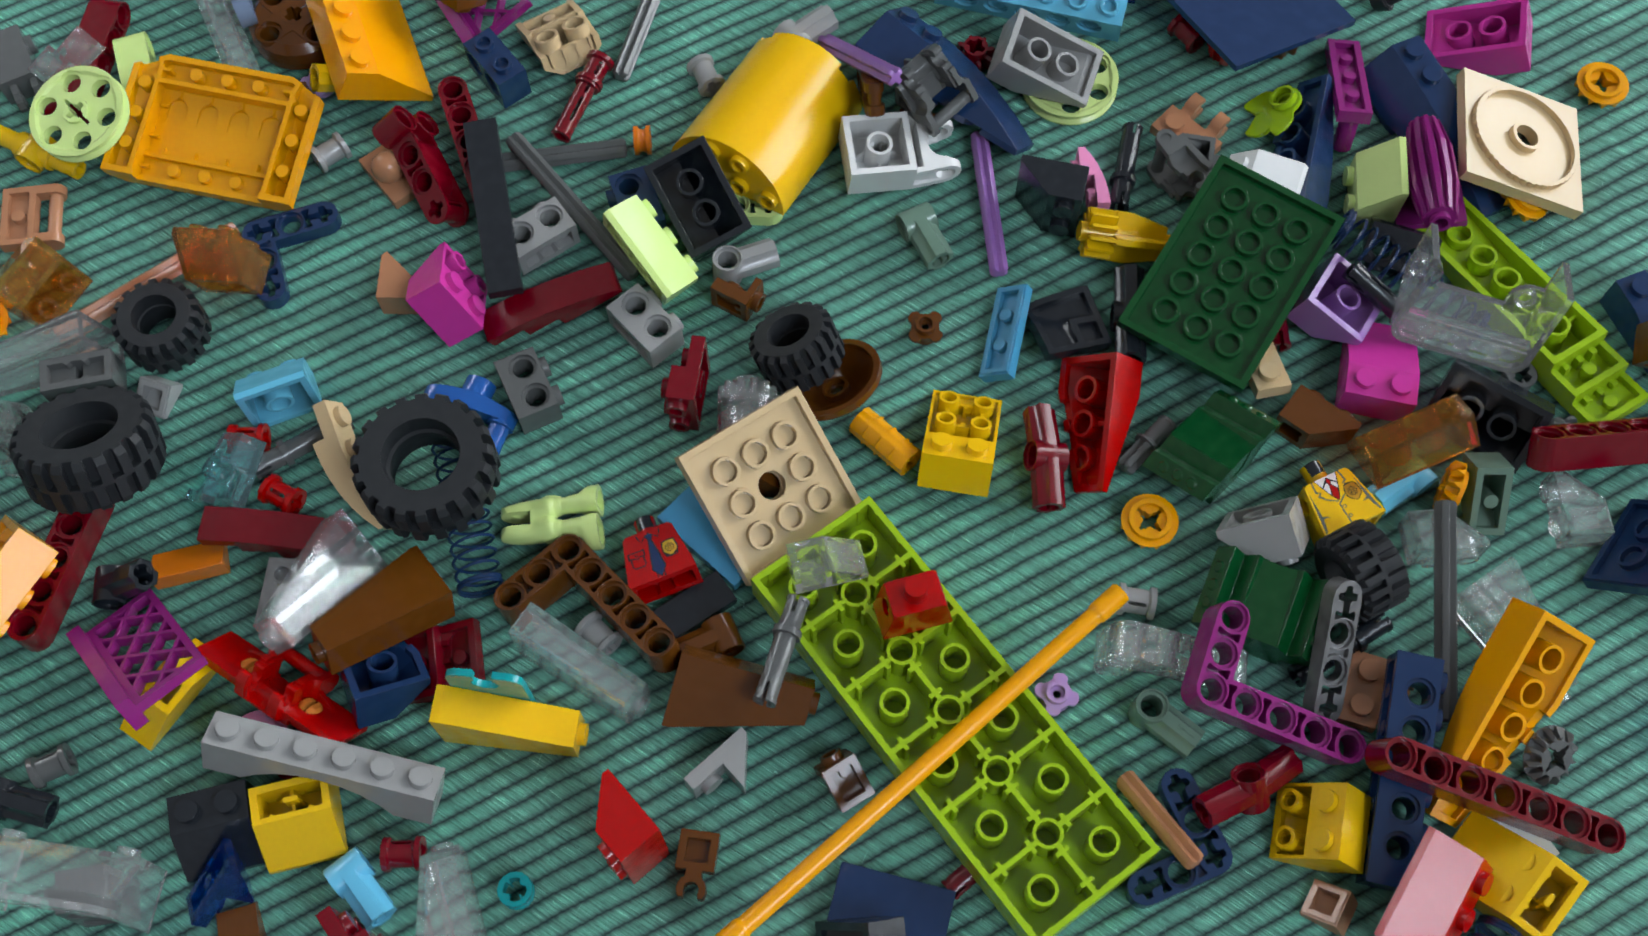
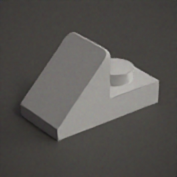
(727, 758)

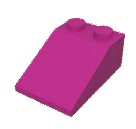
(1482, 36)
(1378, 376)

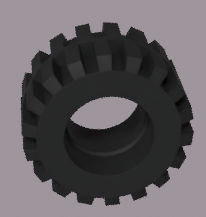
(149, 306)
(797, 346)
(1370, 559)

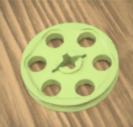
(1105, 81)
(67, 121)

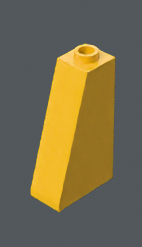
(506, 722)

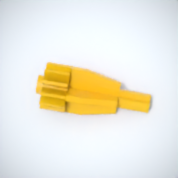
(1119, 236)

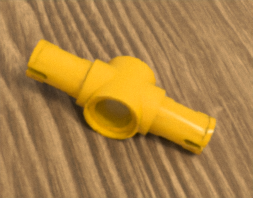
(34, 157)

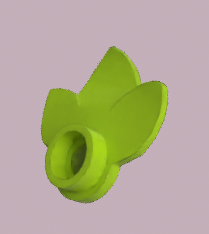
(1273, 111)

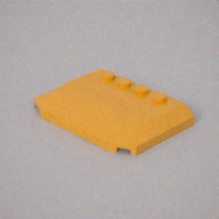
(216, 131)

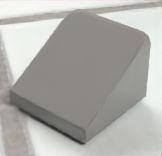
(159, 393)

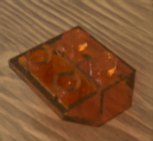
(221, 259)
(40, 282)

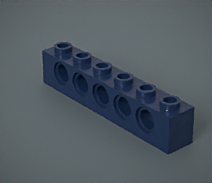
(1396, 709)

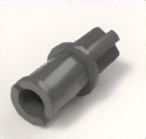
(1145, 444)

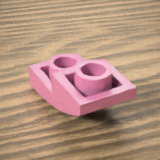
(1096, 187)

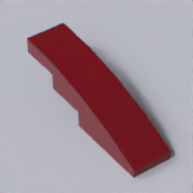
(552, 300)
(257, 529)

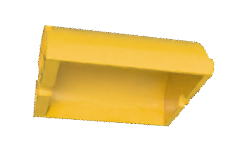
(776, 119)

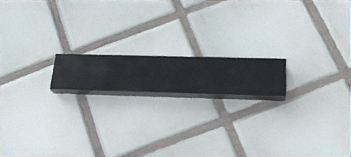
(493, 208)

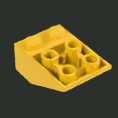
(960, 443)
(1529, 884)

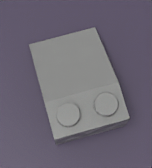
(1044, 61)

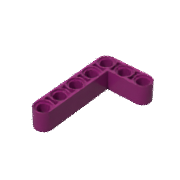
(1256, 703)

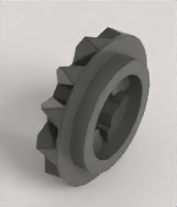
(1537, 756)

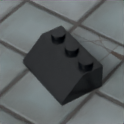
(698, 198)
(1500, 407)

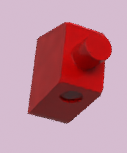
(912, 603)

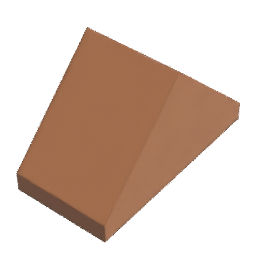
(393, 287)

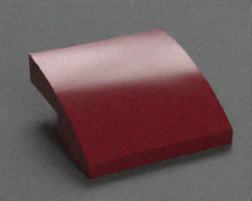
(449, 647)

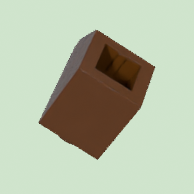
(1315, 422)

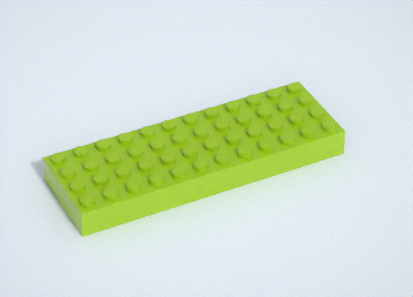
(1017, 795)

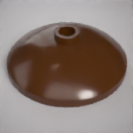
(849, 385)

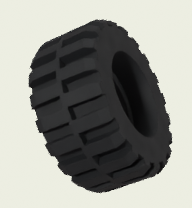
(406, 429)
(88, 449)

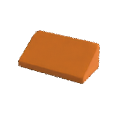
(190, 564)

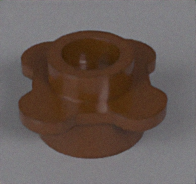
(921, 335)

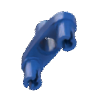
(478, 395)

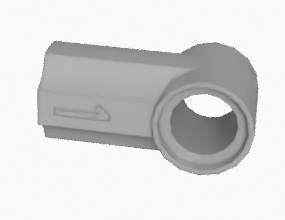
(812, 25)
(744, 260)

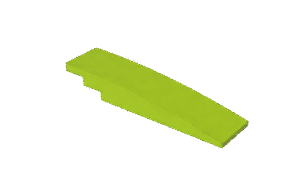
(1575, 359)

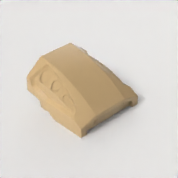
(560, 37)

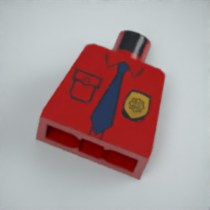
(658, 561)

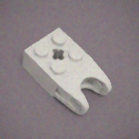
(892, 154)

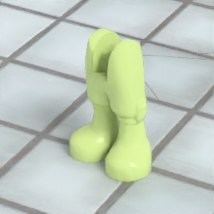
(544, 520)

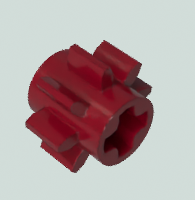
(977, 51)

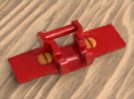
(294, 703)

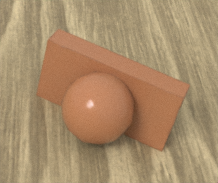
(387, 175)

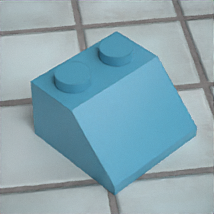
(277, 393)

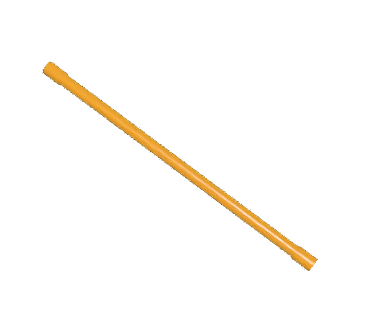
(1097, 612)

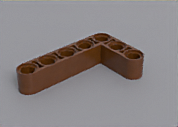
(601, 593)

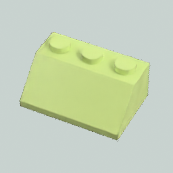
(650, 248)

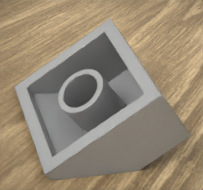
(1269, 530)

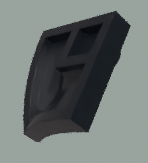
(1067, 324)

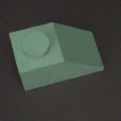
(1487, 492)

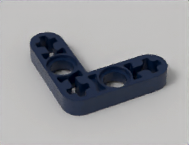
(272, 244)
(1201, 873)

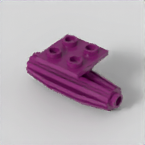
(1432, 178)

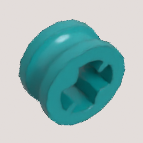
(507, 899)

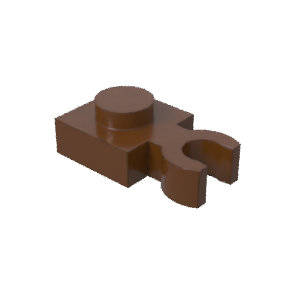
(696, 856)

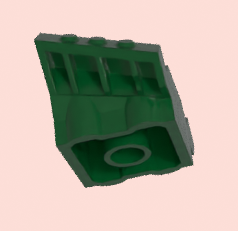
(1212, 446)
(1279, 600)

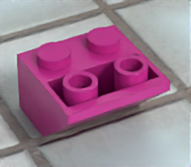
(448, 295)

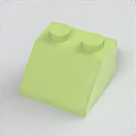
(1377, 181)

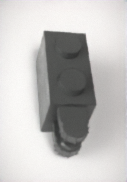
(16, 56)

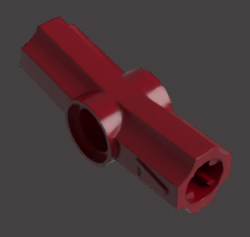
(1045, 458)
(1248, 788)

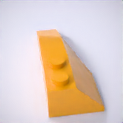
(1510, 689)

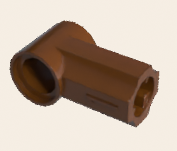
(716, 635)

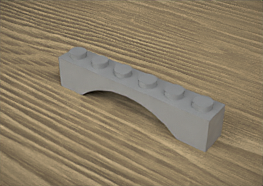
(256, 748)

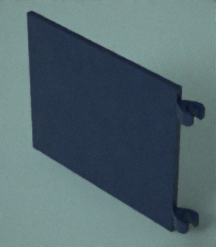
(1260, 29)

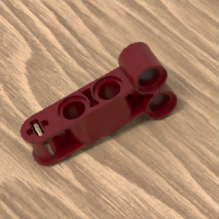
(423, 164)

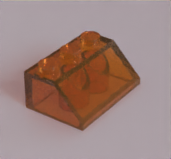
(1416, 441)

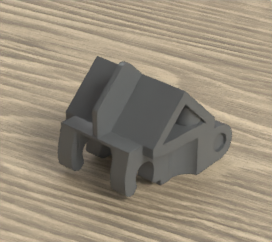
(923, 79)
(1188, 162)

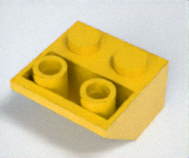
(297, 823)
(1321, 826)

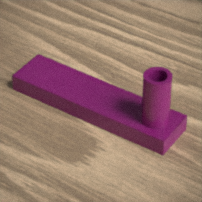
(1349, 90)

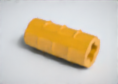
(885, 441)

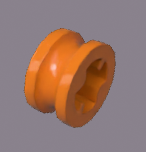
(642, 140)

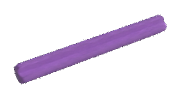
(861, 60)
(989, 205)

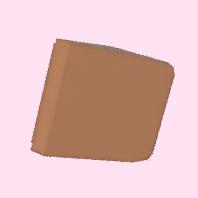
(1329, 907)

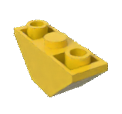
(169, 708)

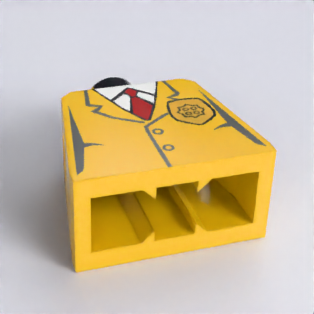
(1335, 500)

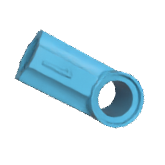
(1400, 491)
(355, 881)

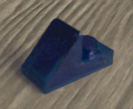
(220, 879)

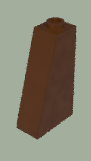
(382, 613)
(720, 689)

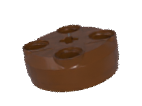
(286, 34)

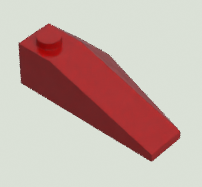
(1099, 406)

